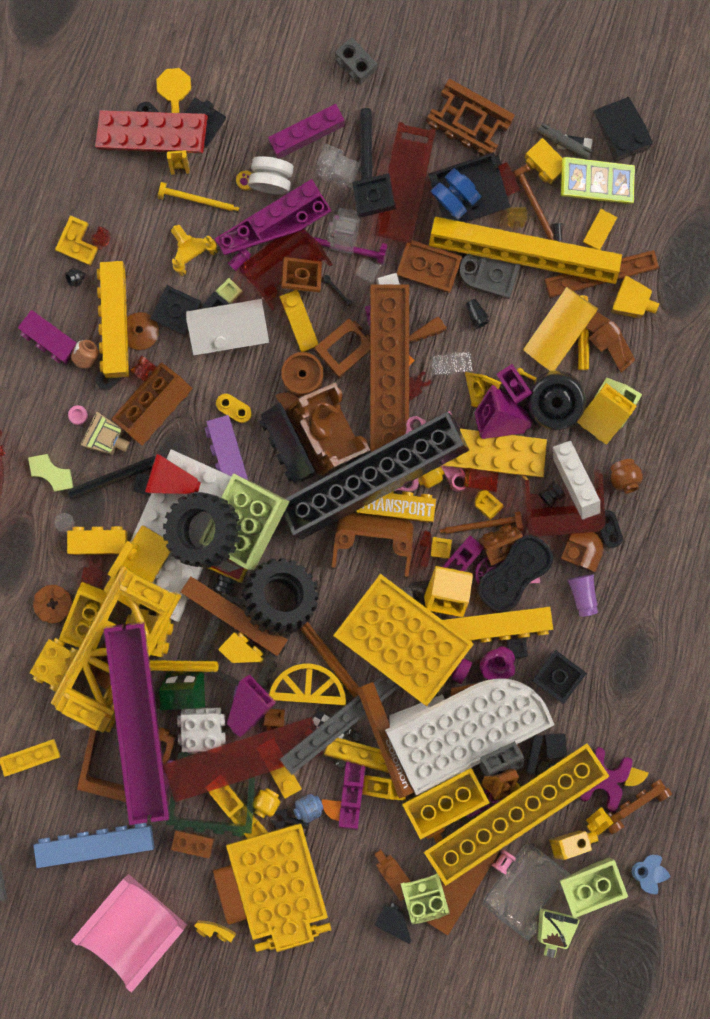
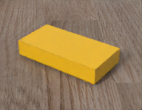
(600, 229)

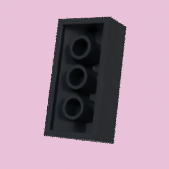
(287, 443)

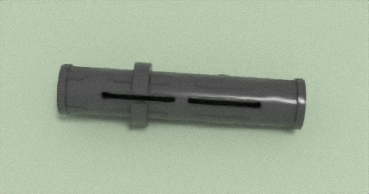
(564, 141)

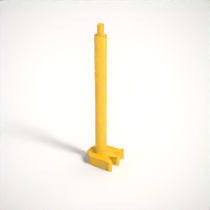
(163, 190)

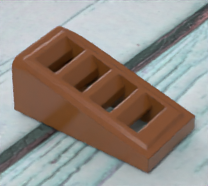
(430, 329)

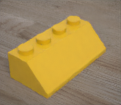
(445, 803)

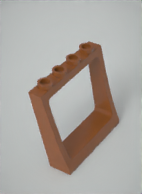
(107, 788)

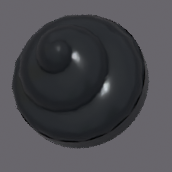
(74, 277)

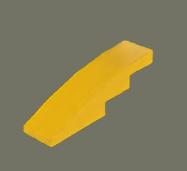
(236, 809)

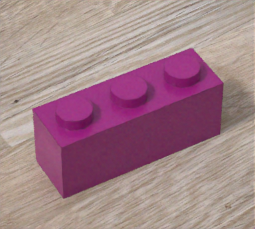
(47, 337)

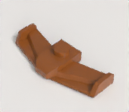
(609, 336)

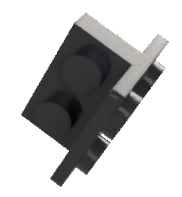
(214, 120)

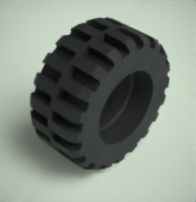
(178, 530)
(289, 575)

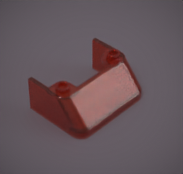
(265, 267)
(561, 519)

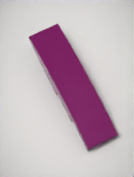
(351, 796)

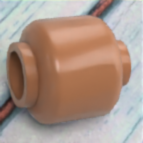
(84, 354)

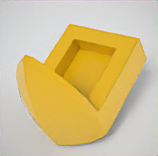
(487, 504)

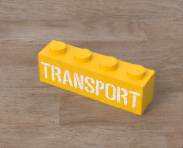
(402, 507)

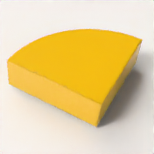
(635, 777)

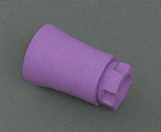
(584, 594)

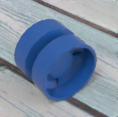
(460, 189)

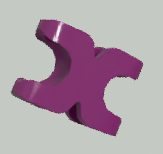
(610, 784)

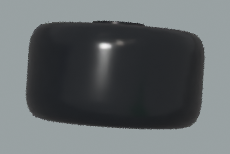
(553, 385)

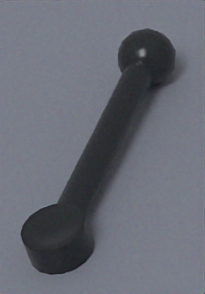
(327, 279)

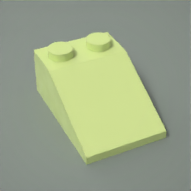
(593, 887)

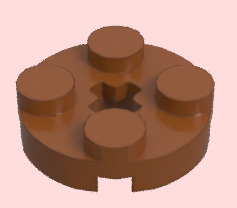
(42, 599)

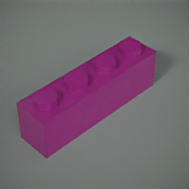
(306, 131)

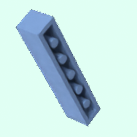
(93, 846)

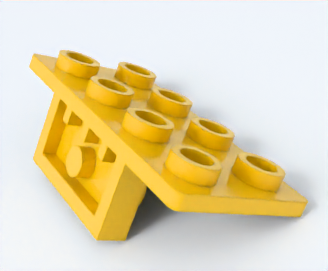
(142, 556)

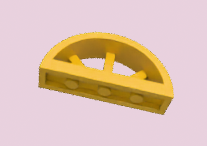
(316, 697)

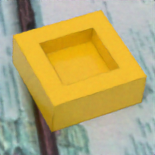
(441, 547)

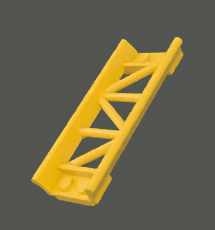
(136, 589)

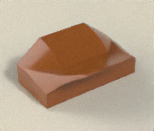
(502, 784)

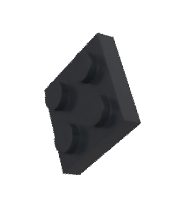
(374, 195)
(172, 309)

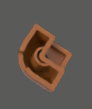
(584, 550)

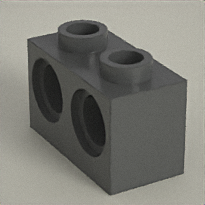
(359, 58)
(501, 760)

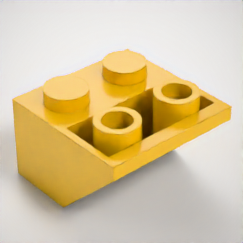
(448, 591)
(239, 651)

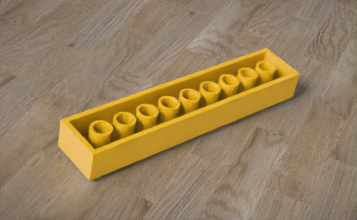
(516, 814)

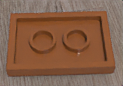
(429, 266)

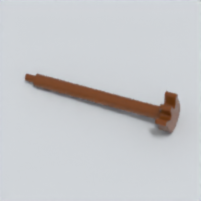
(520, 174)
(490, 523)

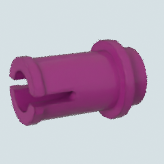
(239, 259)

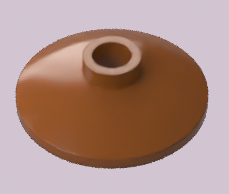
(147, 337)

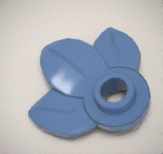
(652, 873)

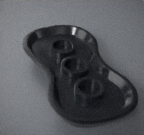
(504, 585)

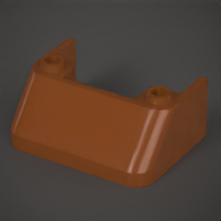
(375, 526)

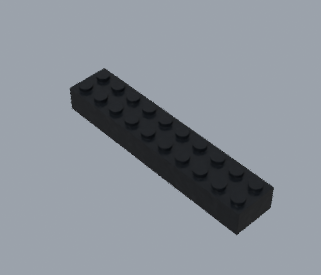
(374, 475)

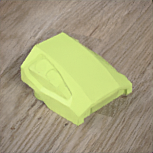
(425, 899)

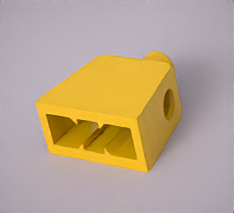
(633, 299)
(566, 845)

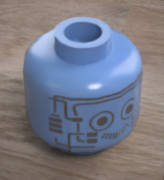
(308, 808)

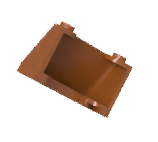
(340, 446)

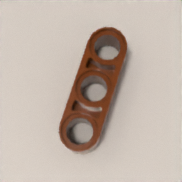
(229, 894)

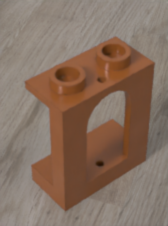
(340, 369)

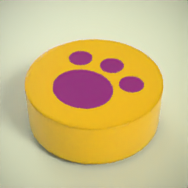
(242, 180)

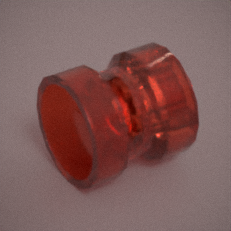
(143, 368)

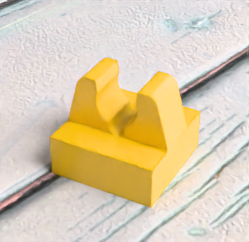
(599, 821)

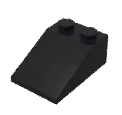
(623, 129)

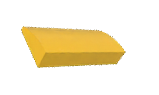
(560, 329)

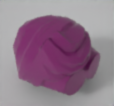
(498, 664)

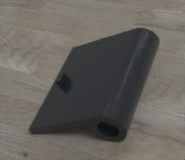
(488, 181)

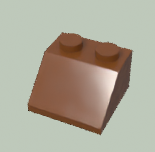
(301, 274)

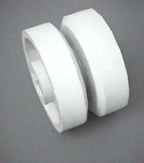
(270, 175)

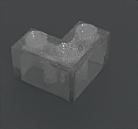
(336, 167)
(344, 230)

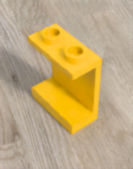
(606, 413)

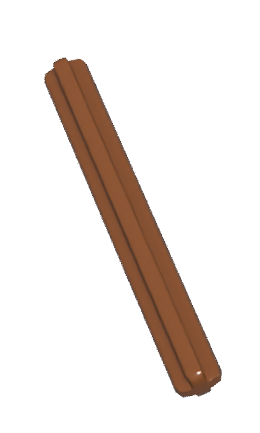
(330, 659)

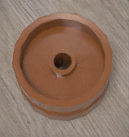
(304, 363)

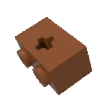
(193, 843)

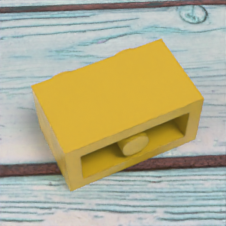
(545, 161)

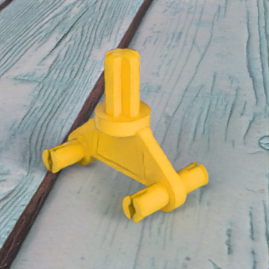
(189, 248)

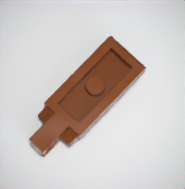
(392, 873)

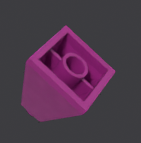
(500, 415)

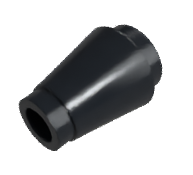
(477, 315)

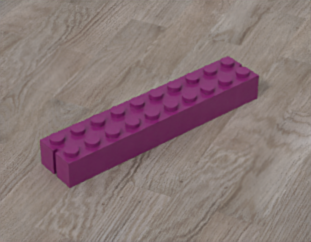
(136, 723)

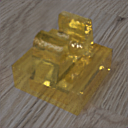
(517, 213)

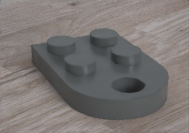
(490, 275)

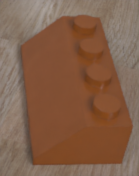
(152, 403)

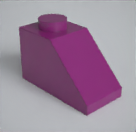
(513, 384)

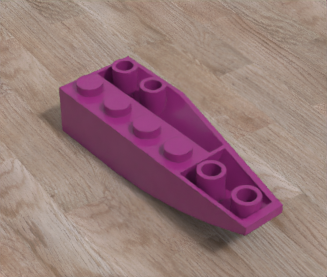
(277, 220)

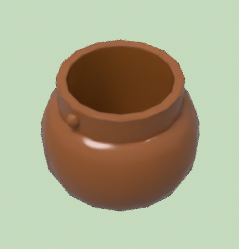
(626, 476)

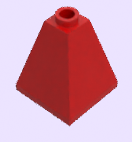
(170, 478)

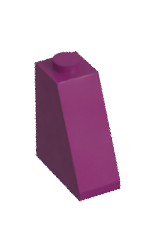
(249, 706)

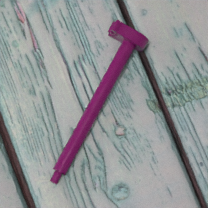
(378, 255)

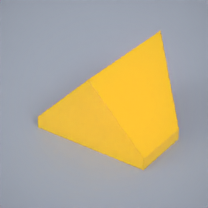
(478, 386)

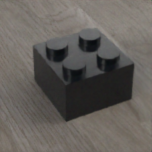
(558, 676)

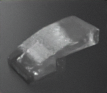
(451, 364)

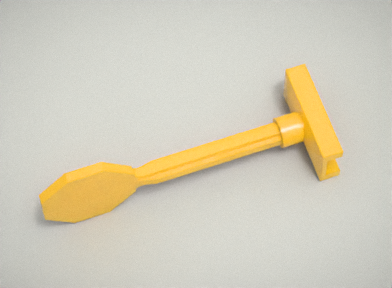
(174, 86)

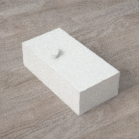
(227, 327)

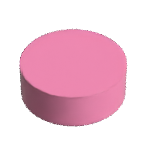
(78, 415)

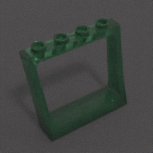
(217, 827)

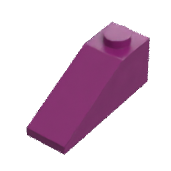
(464, 555)

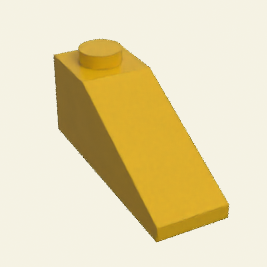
(299, 320)

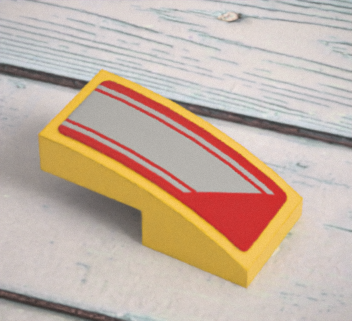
(231, 570)

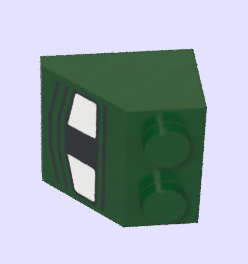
(182, 690)

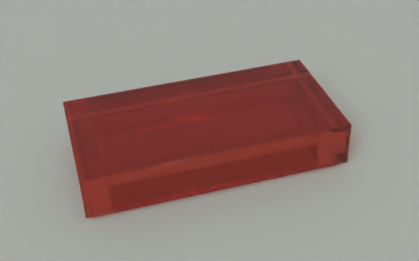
(481, 479)

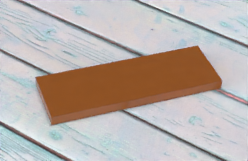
(460, 892)

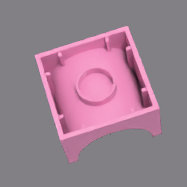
(130, 931)

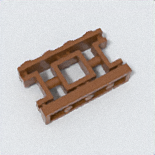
(477, 105)

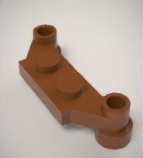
(658, 790)

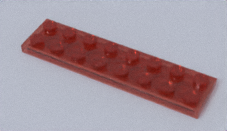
(235, 761)

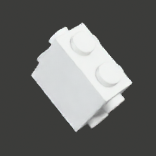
(201, 729)

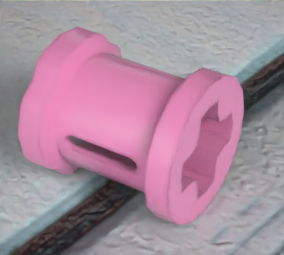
(509, 858)

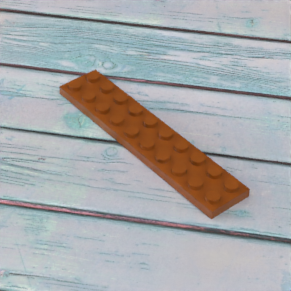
(388, 363)

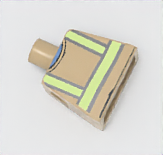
(104, 436)

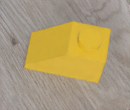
(380, 787)

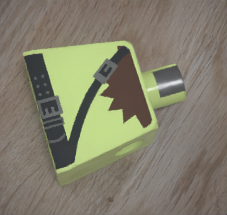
(555, 930)

